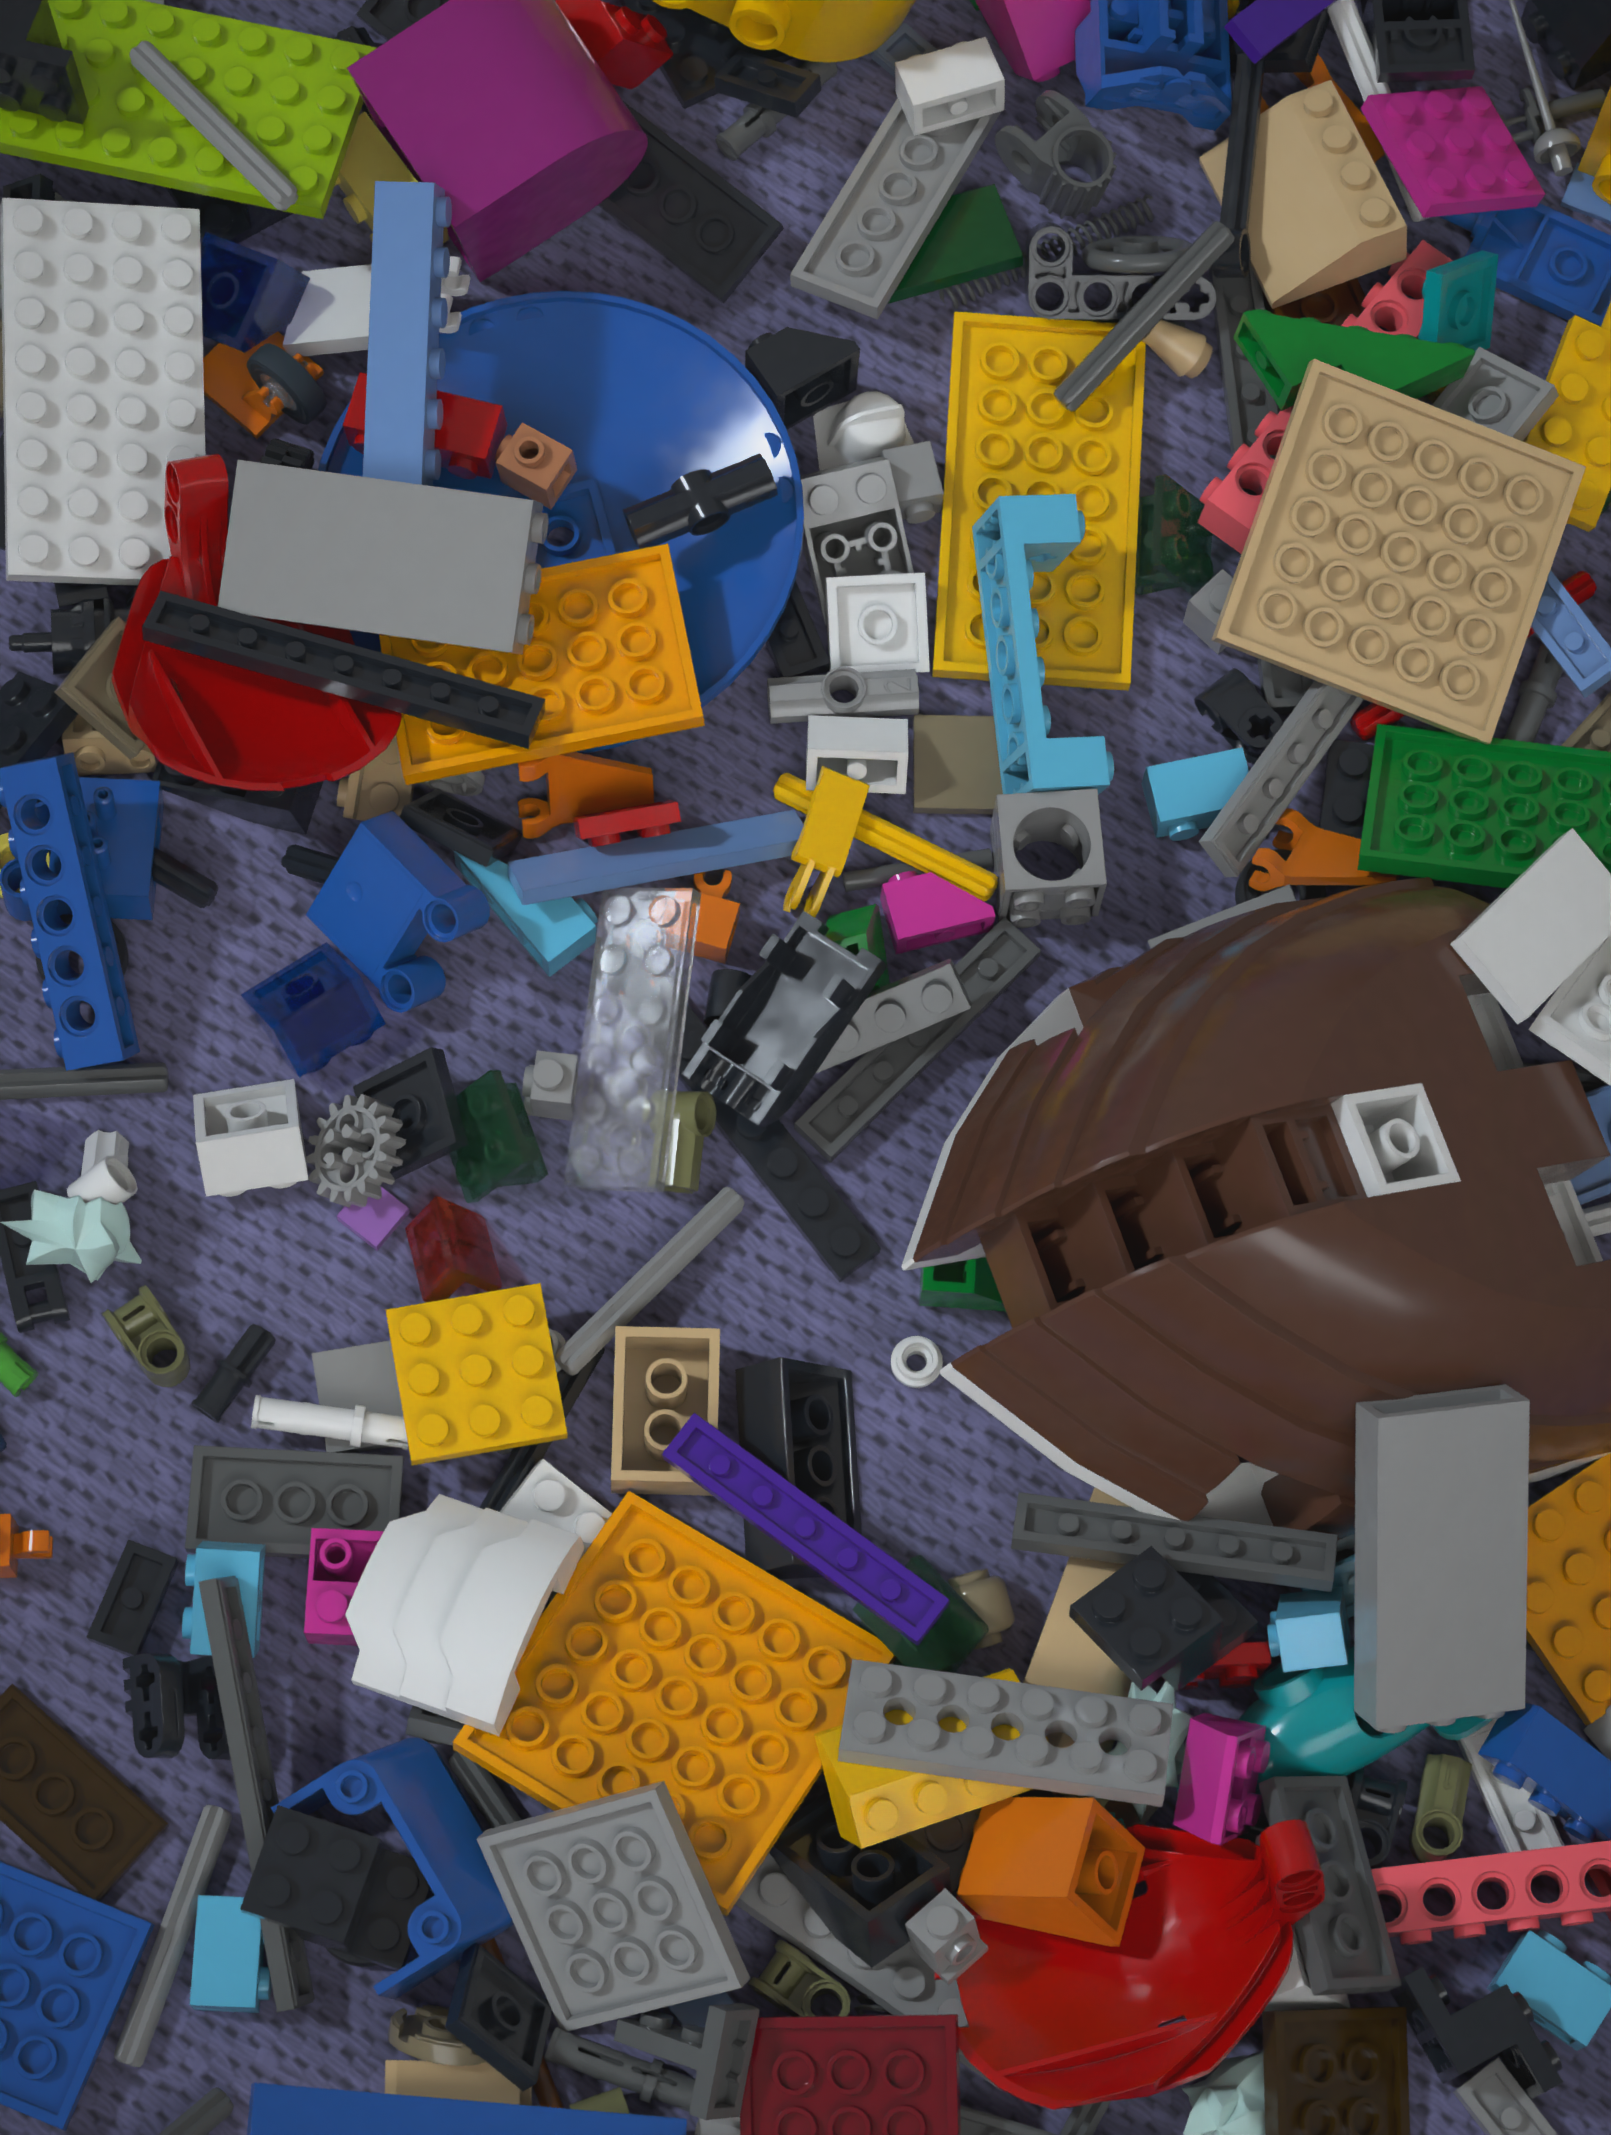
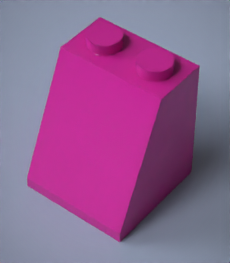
(1035, 33)

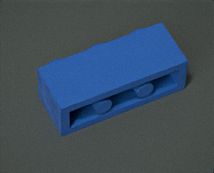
(1555, 1768)

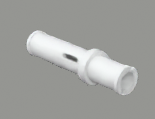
(330, 1422)

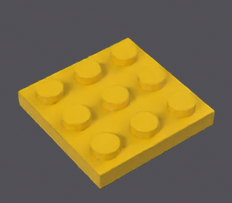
(476, 1374)

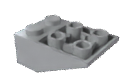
(853, 524)

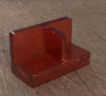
(451, 1249)

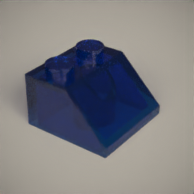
(245, 293)
(314, 1009)

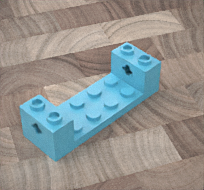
(1011, 544)

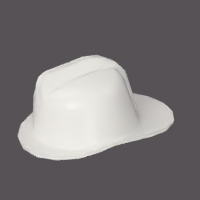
(859, 429)

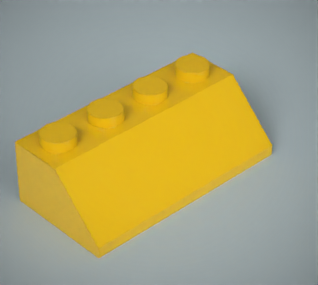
(886, 1802)

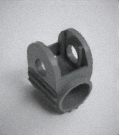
(1067, 141)

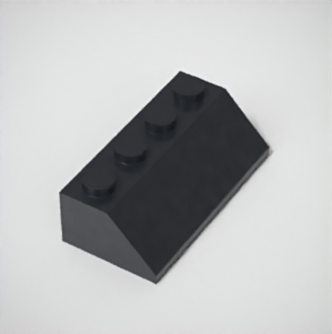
(803, 1428)

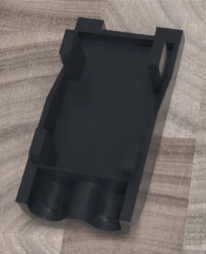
(783, 1022)

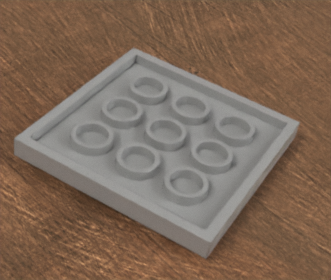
(613, 1907)

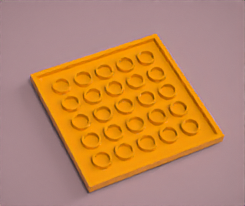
(682, 1674)

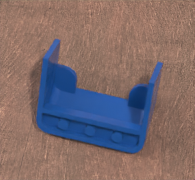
(442, 1839)

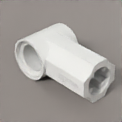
(105, 1170)

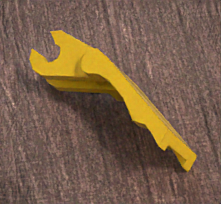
(825, 836)

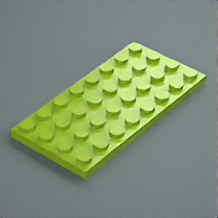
(272, 83)

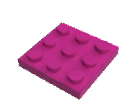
(1452, 151)

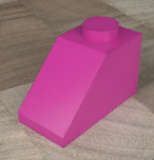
(931, 911)

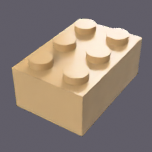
(658, 1386)

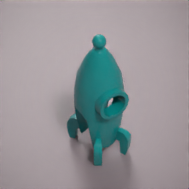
(1315, 1723)

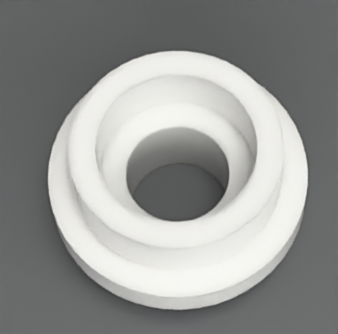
(920, 1346)

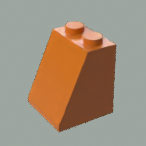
(1052, 1867)

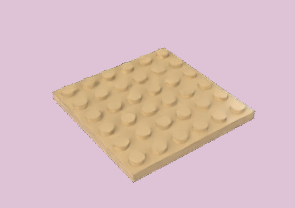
(1399, 552)

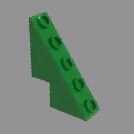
(1284, 346)

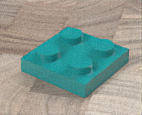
(1460, 301)

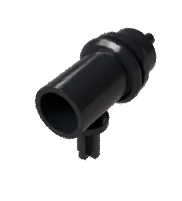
(72, 632)

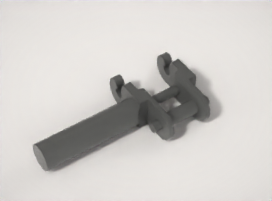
(1559, 109)

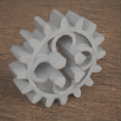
(357, 1172)

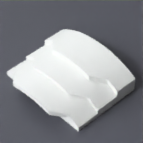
(455, 1607)

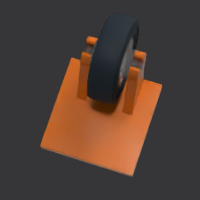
(263, 384)

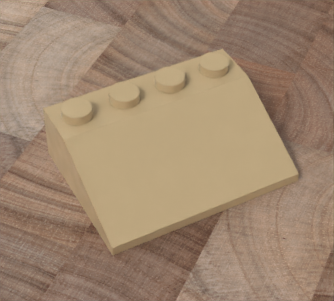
(1314, 199)

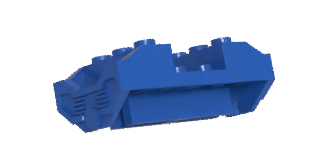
(1157, 57)

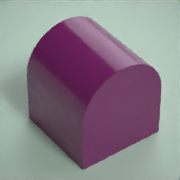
(504, 118)

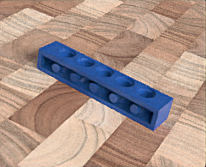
(81, 887)

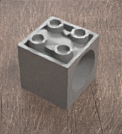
(1056, 817)

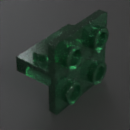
(1170, 542)
(499, 1139)
(949, 1639)

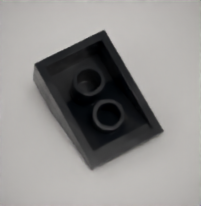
(1572, 36)
(856, 1891)

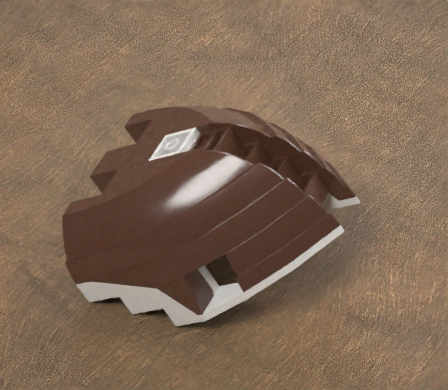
(1270, 1194)

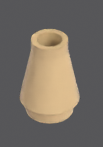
(1179, 348)

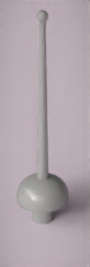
(1556, 143)

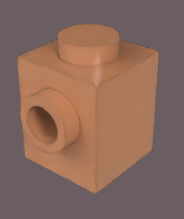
(535, 465)

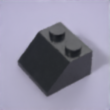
(803, 371)

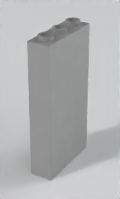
(382, 557)
(1441, 1557)

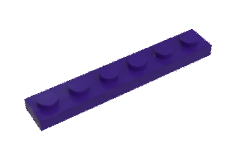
(806, 1529)

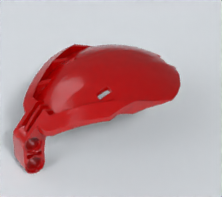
(230, 720)
(1204, 1944)

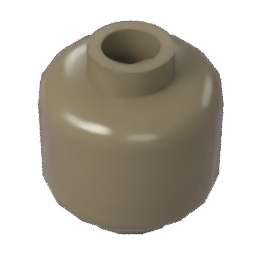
(989, 1599)

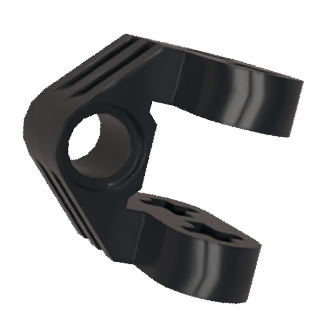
(164, 1694)

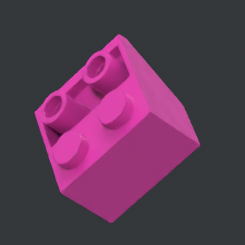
(333, 1574)
(1221, 1778)

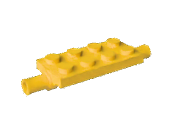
(1580, 417)

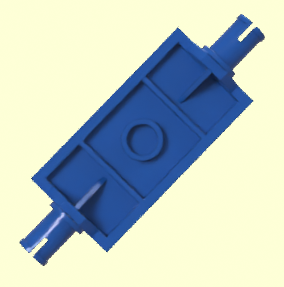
(1545, 258)

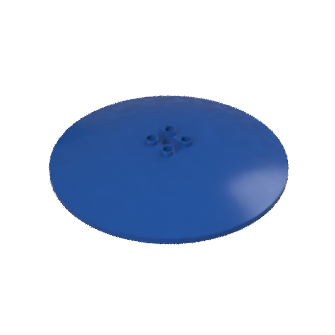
(639, 408)

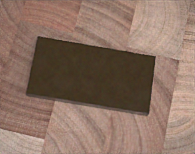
(68, 1801)

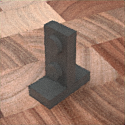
(716, 2051)

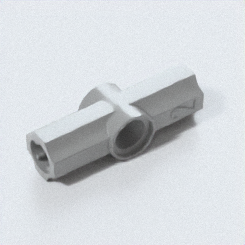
(874, 693)

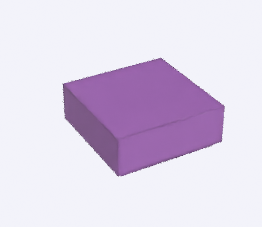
(375, 1220)

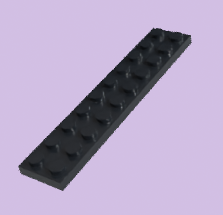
(667, 199)

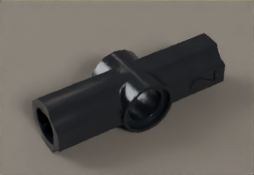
(700, 502)

